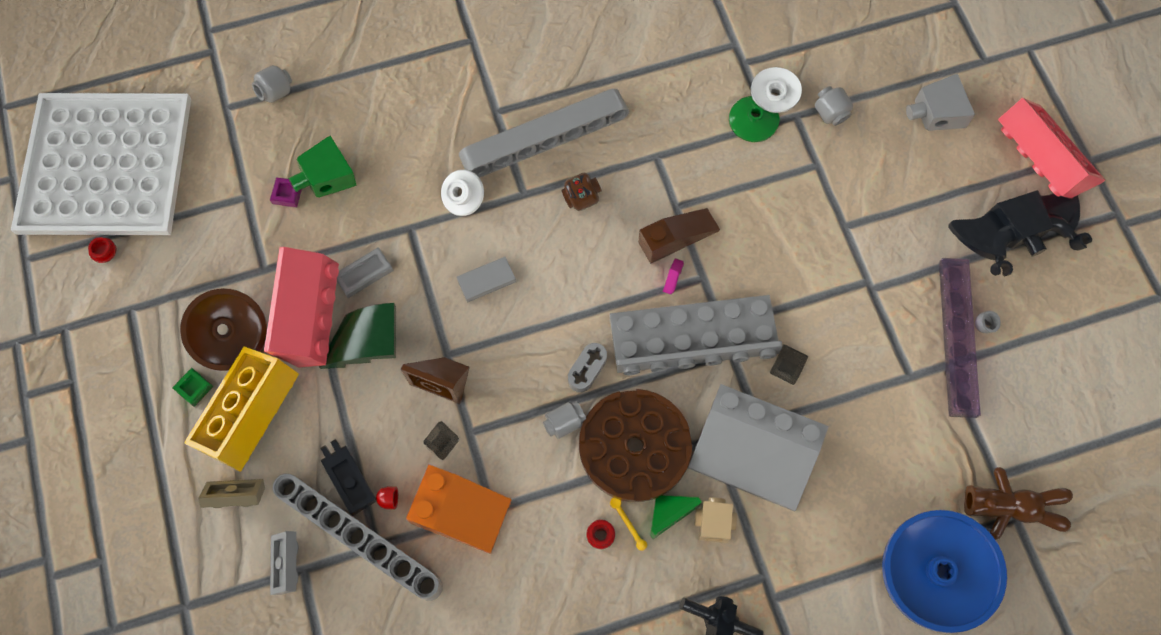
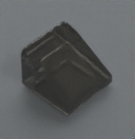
(789, 364)
(441, 440)

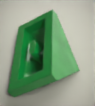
(670, 510)

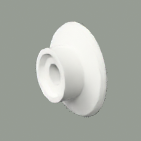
(471, 195)

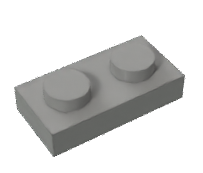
(283, 563)

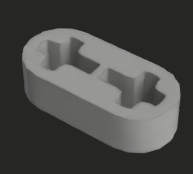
(592, 371)

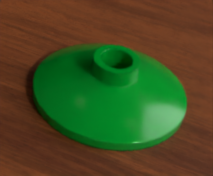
(750, 127)

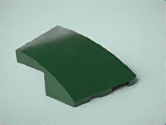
(364, 336)

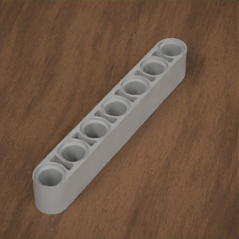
(544, 133)
(344, 530)

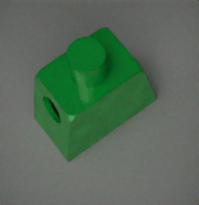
(323, 170)

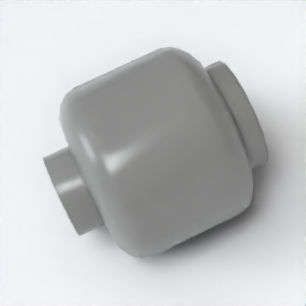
(271, 84)
(833, 105)

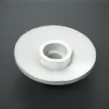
(776, 81)

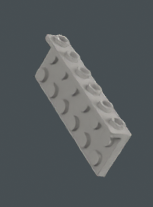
(694, 334)

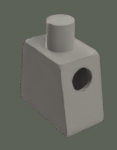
(942, 105)

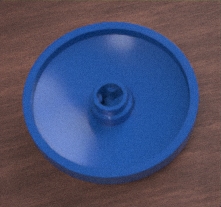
(944, 571)

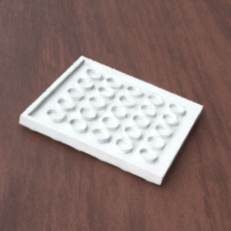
(102, 164)

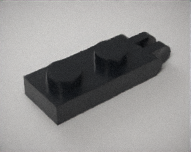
(347, 478)

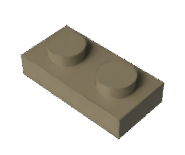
(231, 493)

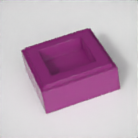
(284, 194)

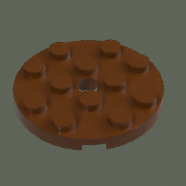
(627, 473)

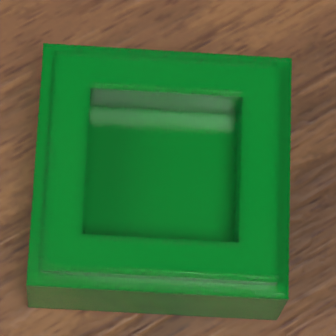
(192, 387)

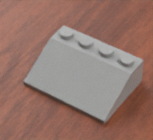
(758, 447)

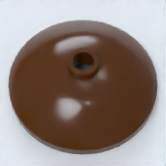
(216, 307)

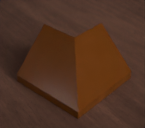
(438, 376)

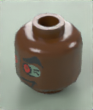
(581, 191)

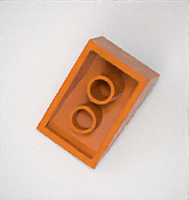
(458, 509)

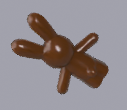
(1021, 505)

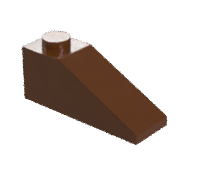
(676, 233)

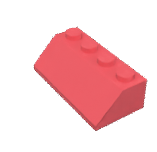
(1049, 149)
(302, 307)

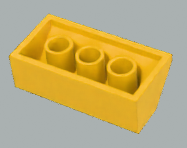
(242, 408)

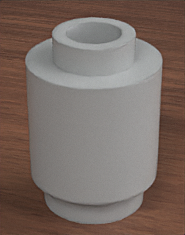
(564, 419)

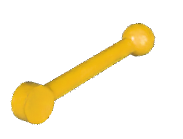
(641, 543)

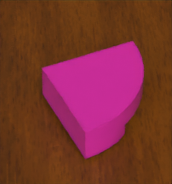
(673, 275)

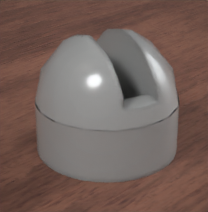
(989, 318)

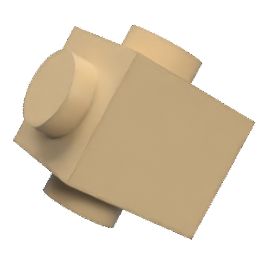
(715, 520)

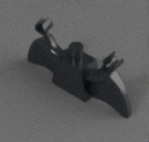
(1020, 223)

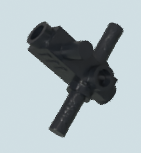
(720, 617)

